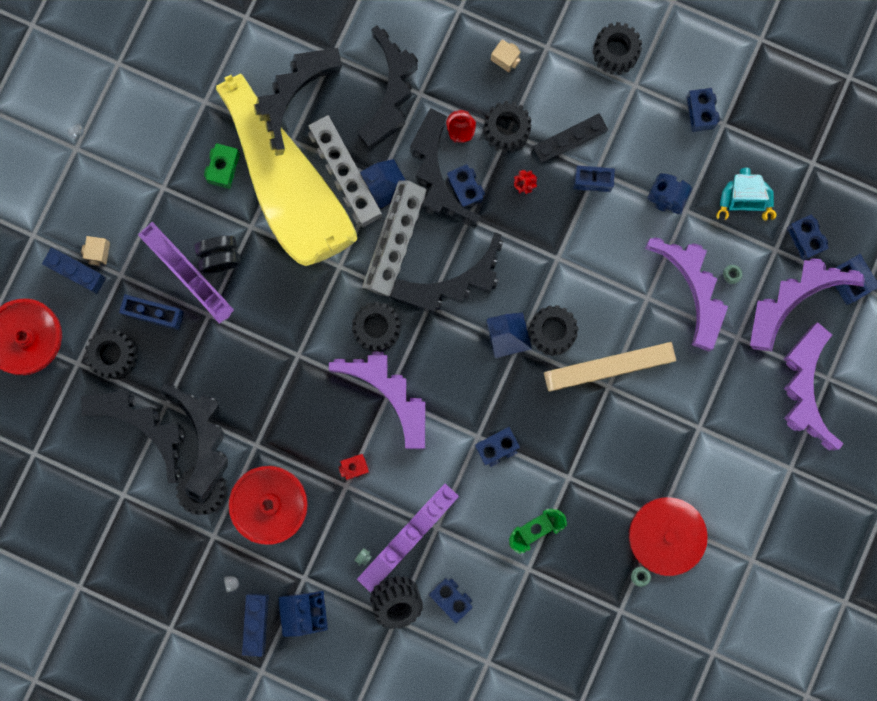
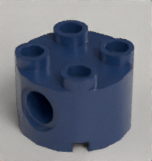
(669, 193)

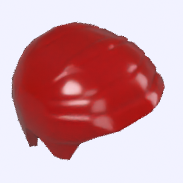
(461, 126)

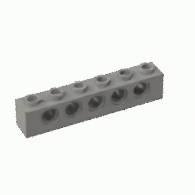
(325, 128)
(405, 192)

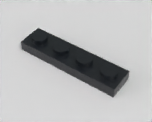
(570, 138)

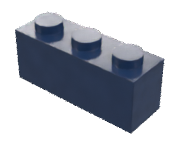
(74, 270)
(151, 312)
(255, 625)

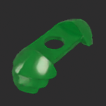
(550, 520)

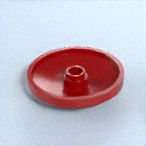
(28, 336)
(268, 505)
(668, 536)

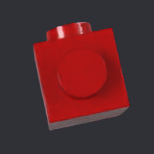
(353, 467)

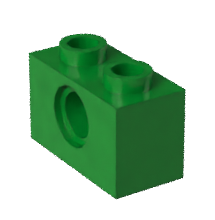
(224, 176)

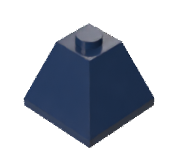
(382, 181)
(508, 334)

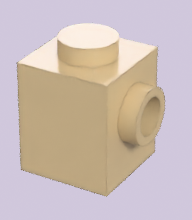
(506, 55)
(95, 251)

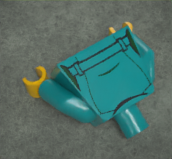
(747, 193)

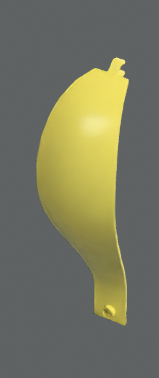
(288, 187)

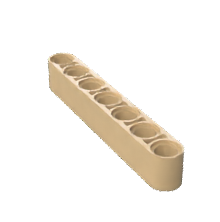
(610, 366)

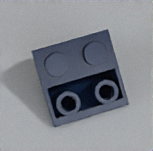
(851, 293)
(303, 614)

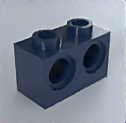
(698, 109)
(593, 178)
(461, 188)
(802, 239)
(495, 442)
(447, 603)

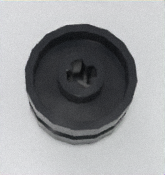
(217, 254)

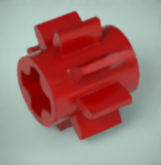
(525, 181)

